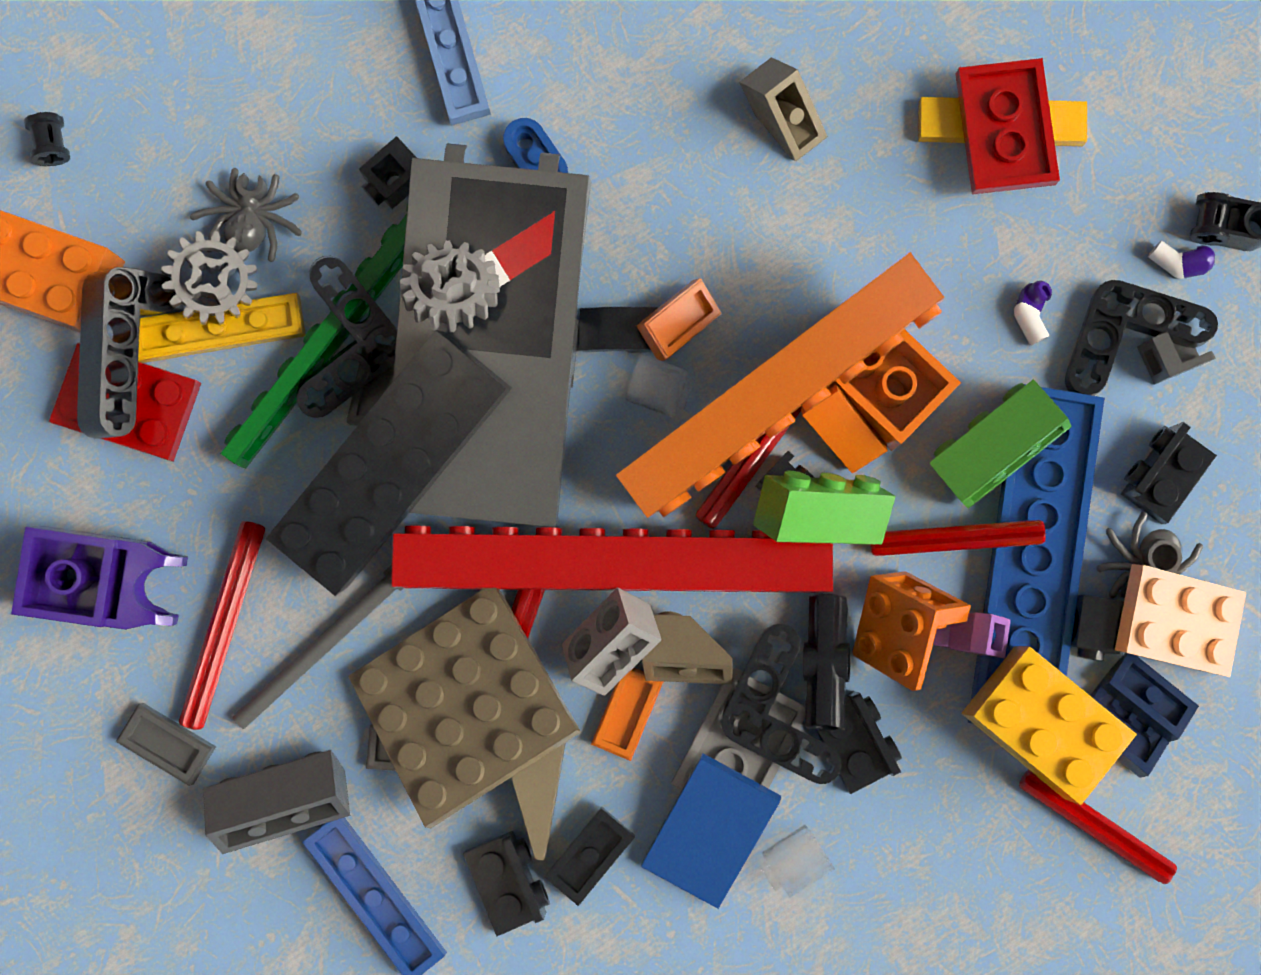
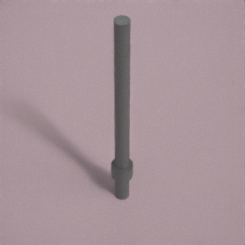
(315, 651)

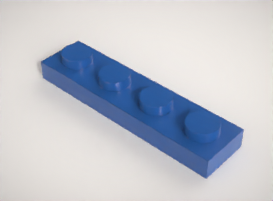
(375, 897)

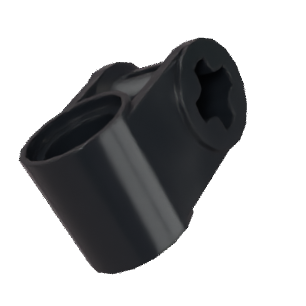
(1225, 221)

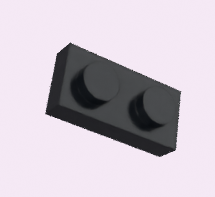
(590, 856)

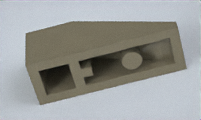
(537, 794)

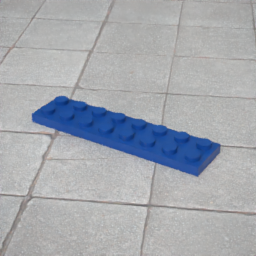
(1041, 582)

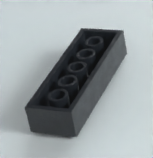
(388, 462)

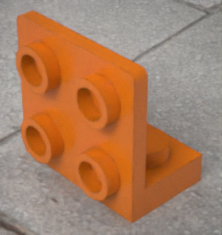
(901, 625)

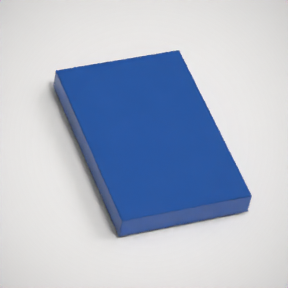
(711, 830)

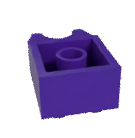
(108, 580)

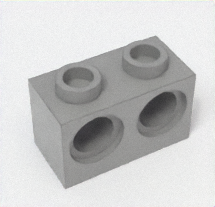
(611, 641)

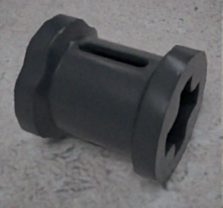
(47, 139)

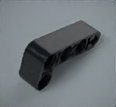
(117, 354)

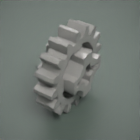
(198, 262)
(449, 286)

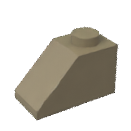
(784, 107)
(686, 653)

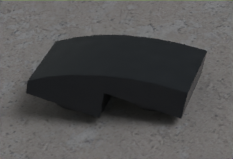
(613, 329)

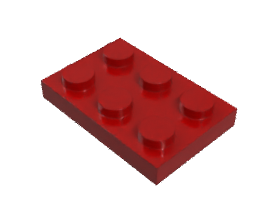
(1007, 126)
(161, 409)

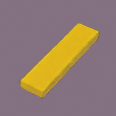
(941, 121)
(261, 322)

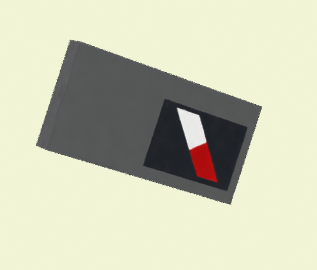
(536, 236)

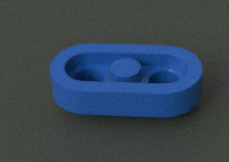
(529, 158)

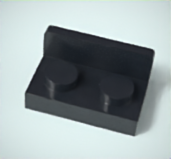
(1167, 473)
(861, 746)
(506, 882)

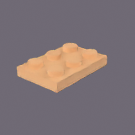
(1180, 620)

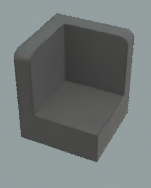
(1169, 359)

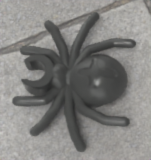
(248, 213)
(1157, 550)

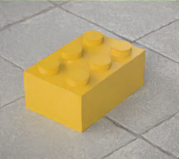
(1049, 724)

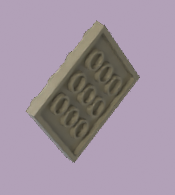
(463, 706)

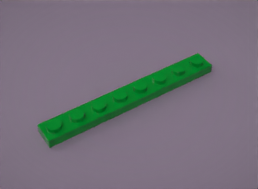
(320, 346)

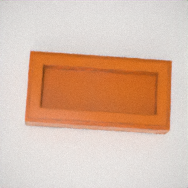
(679, 319)
(845, 430)
(626, 714)

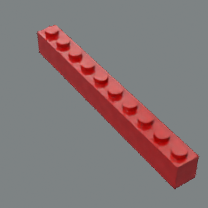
(608, 562)

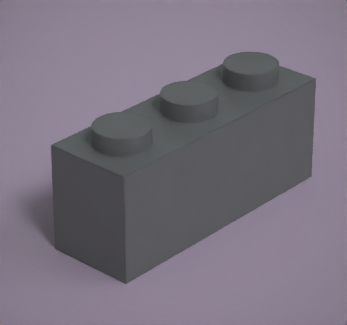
(275, 801)

